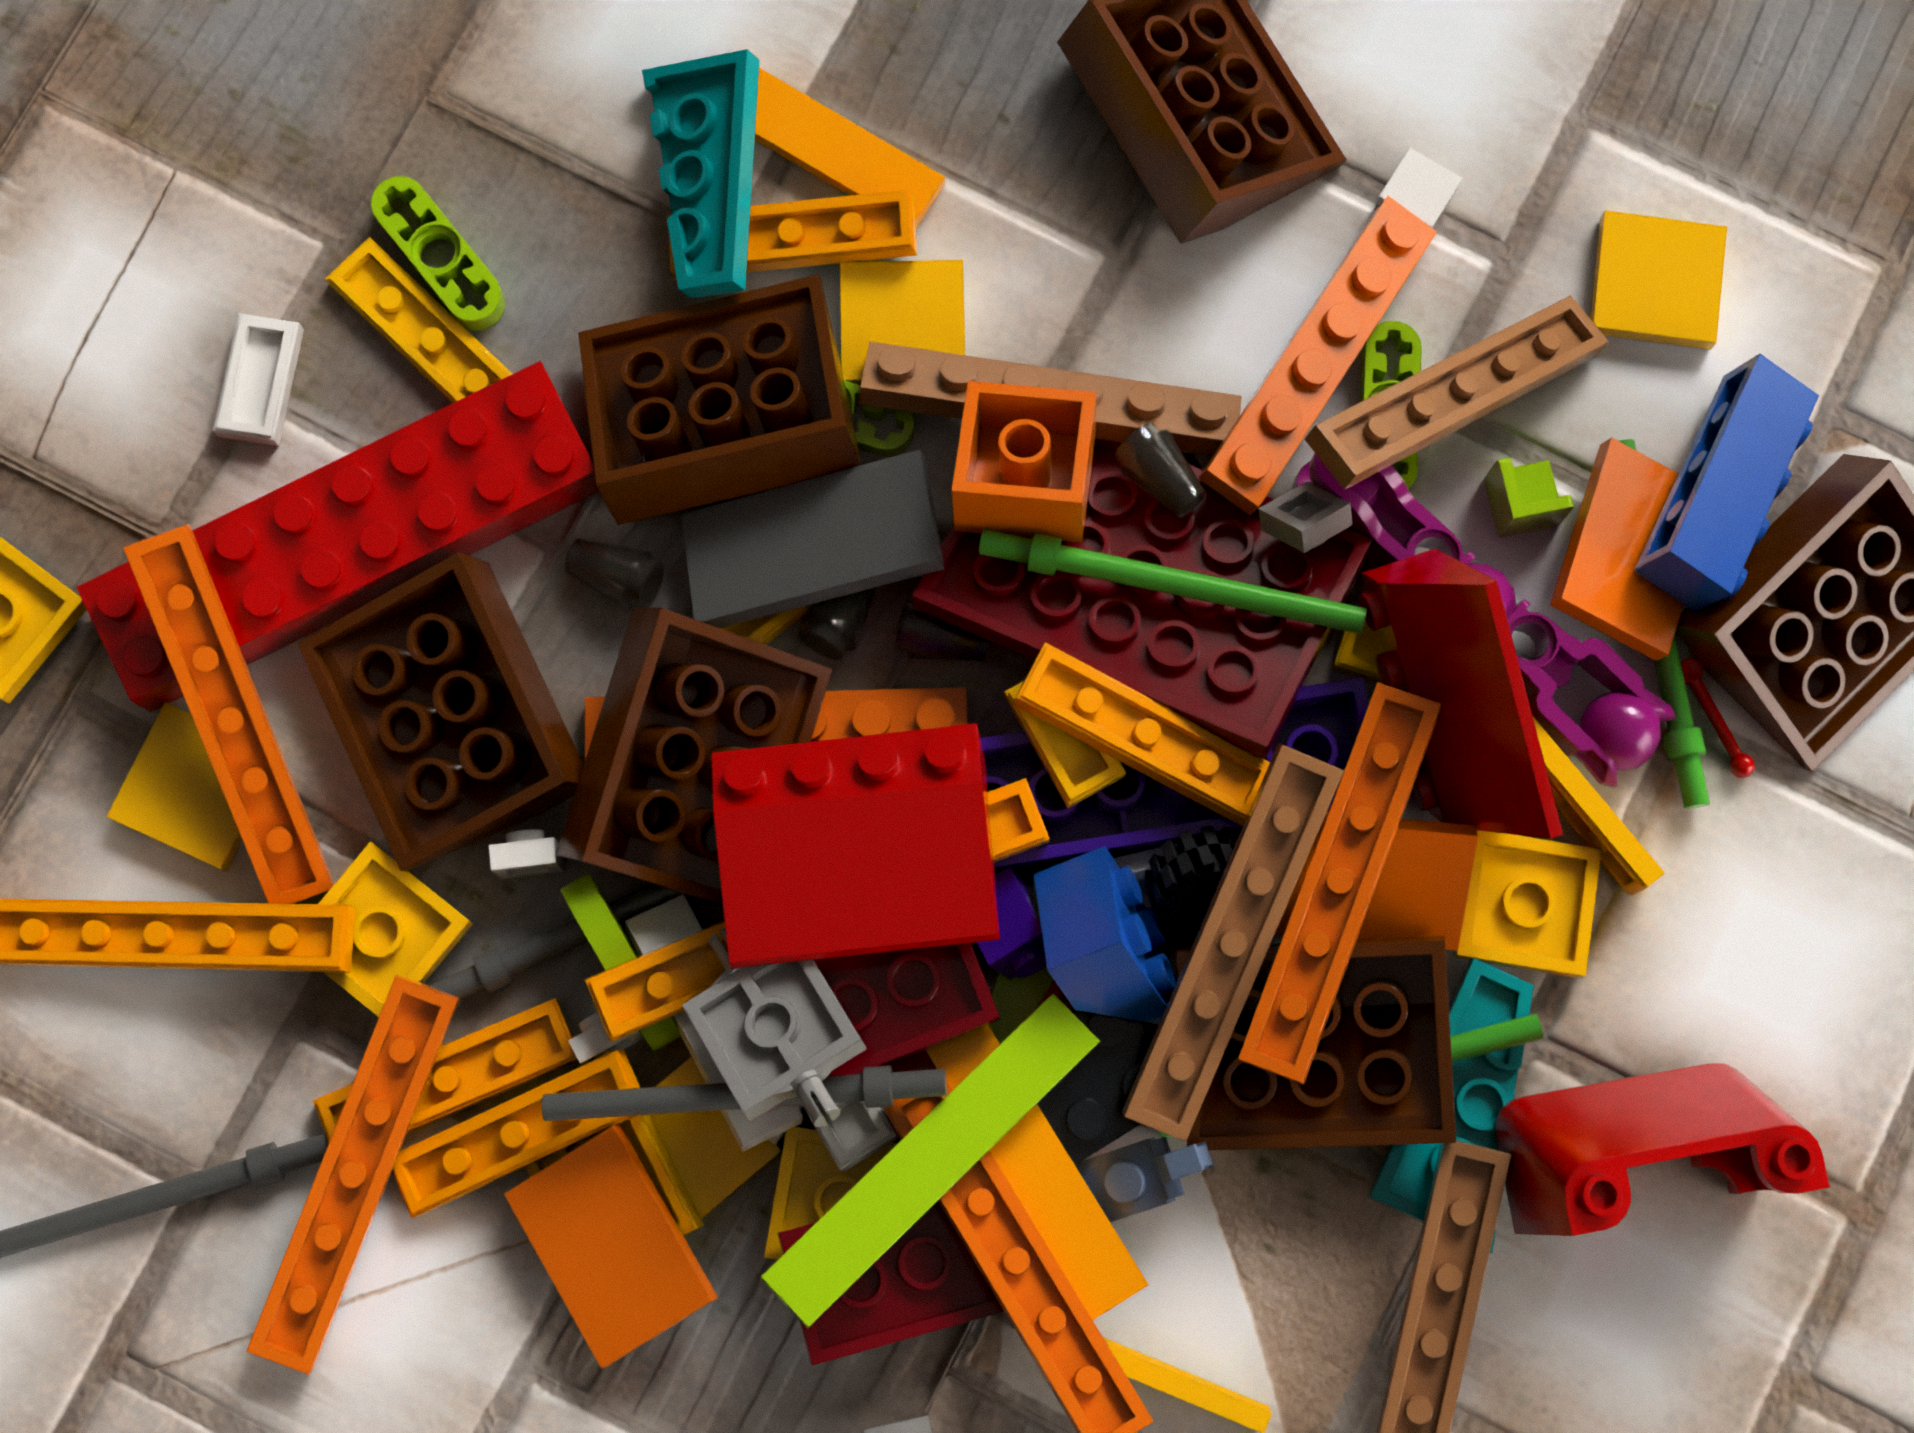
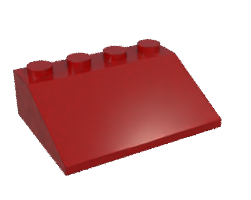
(1453, 645)
(854, 846)

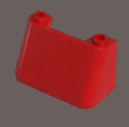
(1578, 1142)

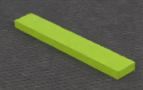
(929, 1160)

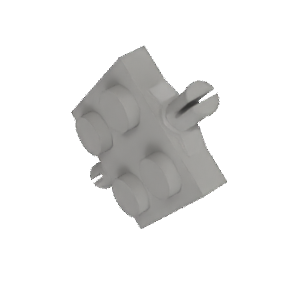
(774, 1033)

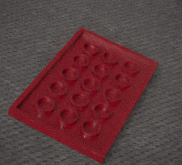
(1197, 657)

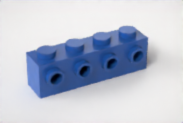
(1728, 484)

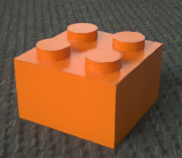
(1024, 460)

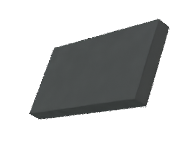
(812, 541)

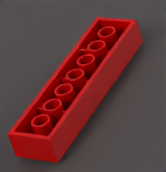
(363, 526)

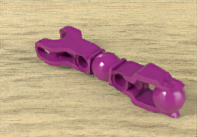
(1616, 728)

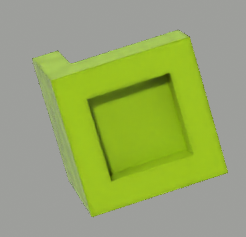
(1525, 497)

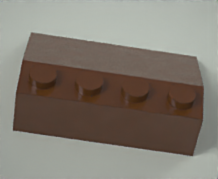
(1199, 106)
(716, 400)
(1822, 611)
(443, 711)
(649, 766)
(1376, 1071)

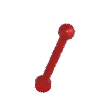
(1740, 764)

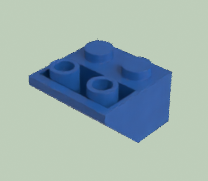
(1103, 939)

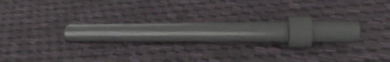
(494, 969)
(876, 1087)
(261, 1166)

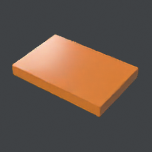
(1605, 546)
(1420, 885)
(610, 1246)

